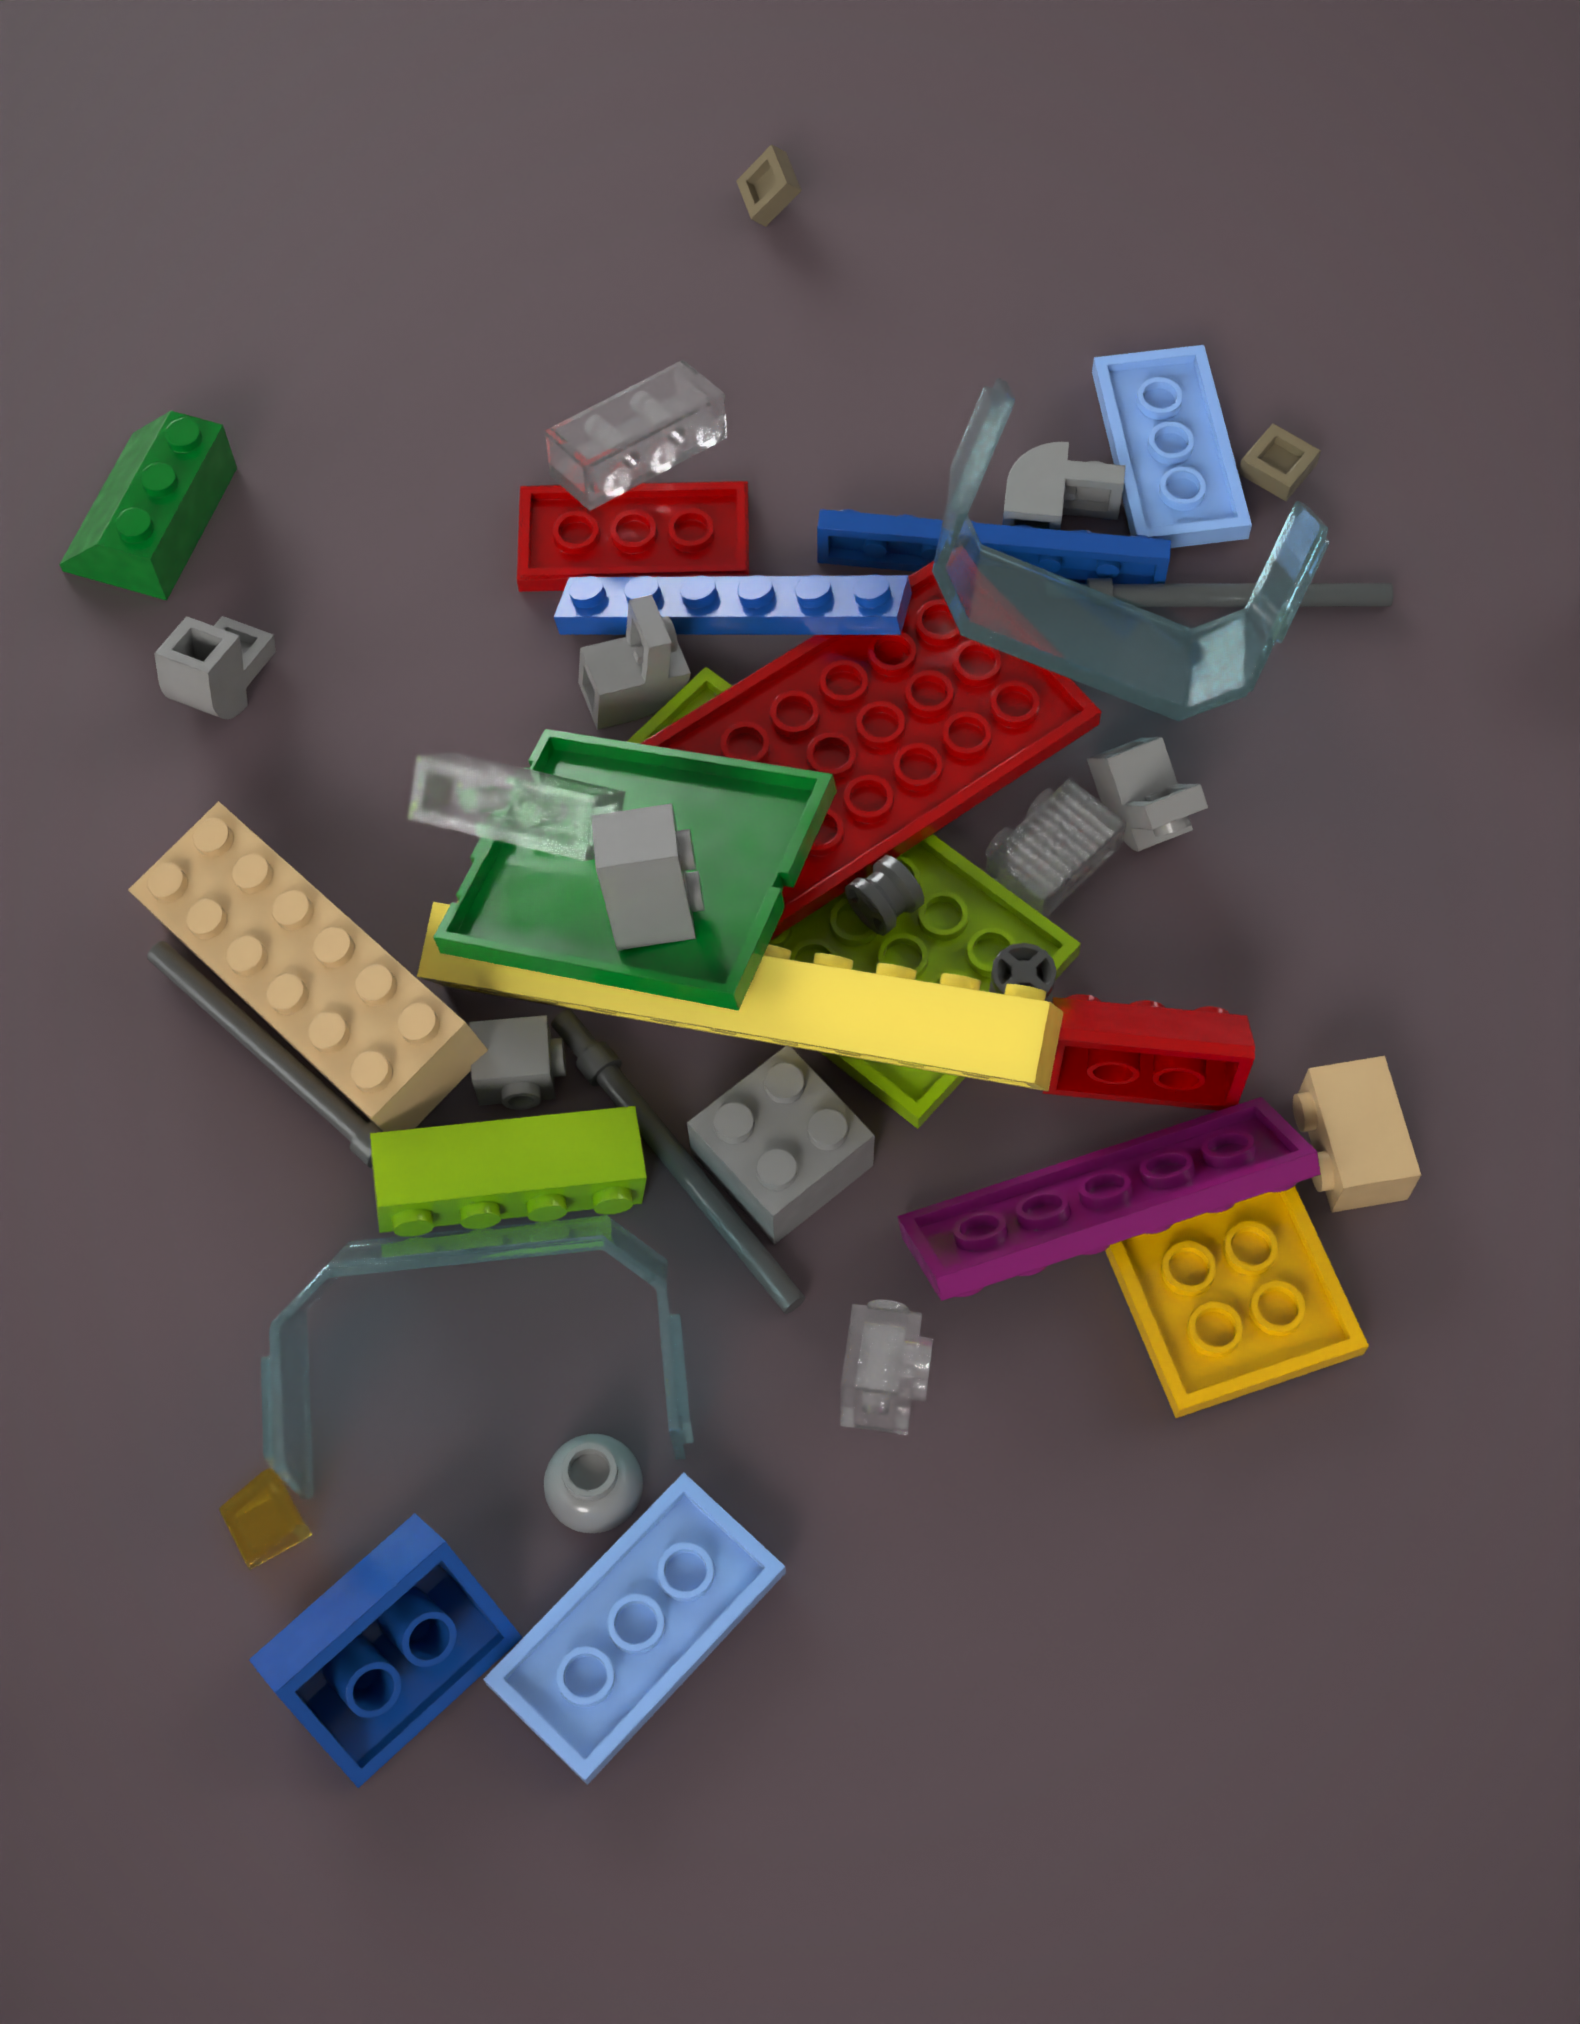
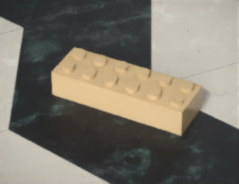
(309, 971)

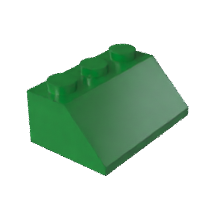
(154, 506)

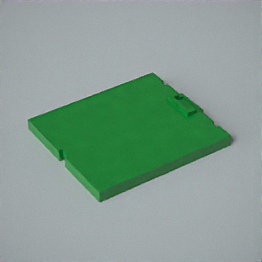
(748, 839)

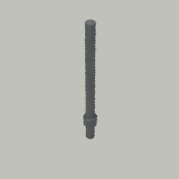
(1239, 594)
(266, 1049)
(602, 1068)

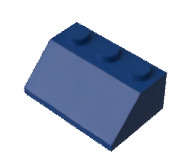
(386, 1649)

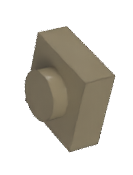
(768, 185)
(1279, 462)

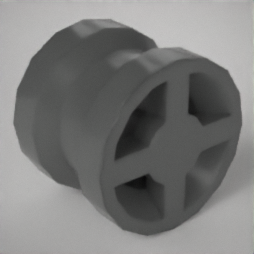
(884, 895)
(1025, 966)

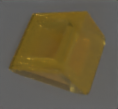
(264, 1519)

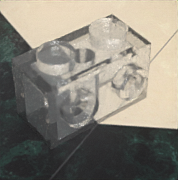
(883, 1367)

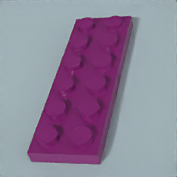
(1106, 1197)

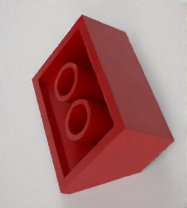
(1151, 1053)

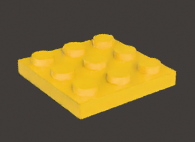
(1236, 1301)

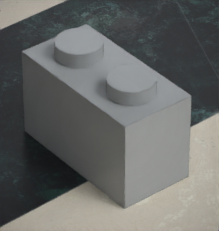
(644, 876)

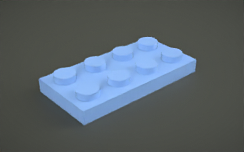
(1174, 446)
(635, 1627)

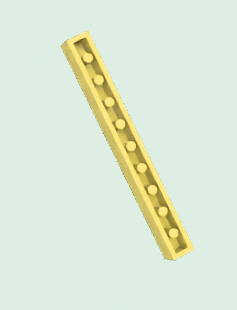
(816, 1009)

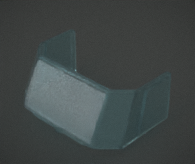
(1099, 636)
(286, 1370)

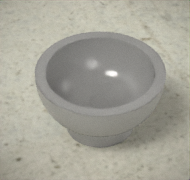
(593, 1483)

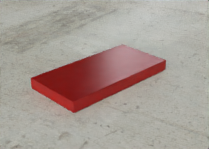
(643, 532)

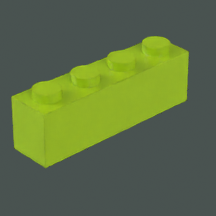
(507, 1170)

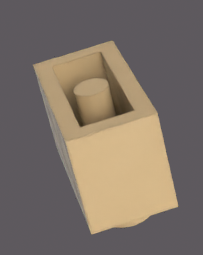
(1357, 1134)

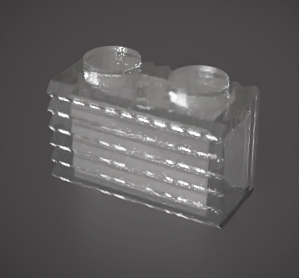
(1055, 847)

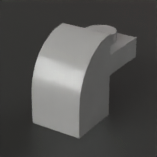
(1049, 485)
(212, 664)
(636, 672)
(1143, 791)

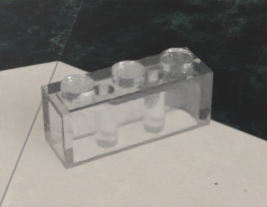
(636, 434)
(509, 803)

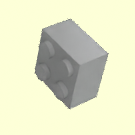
(781, 1143)

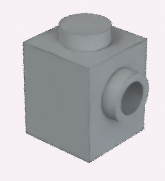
(518, 1063)

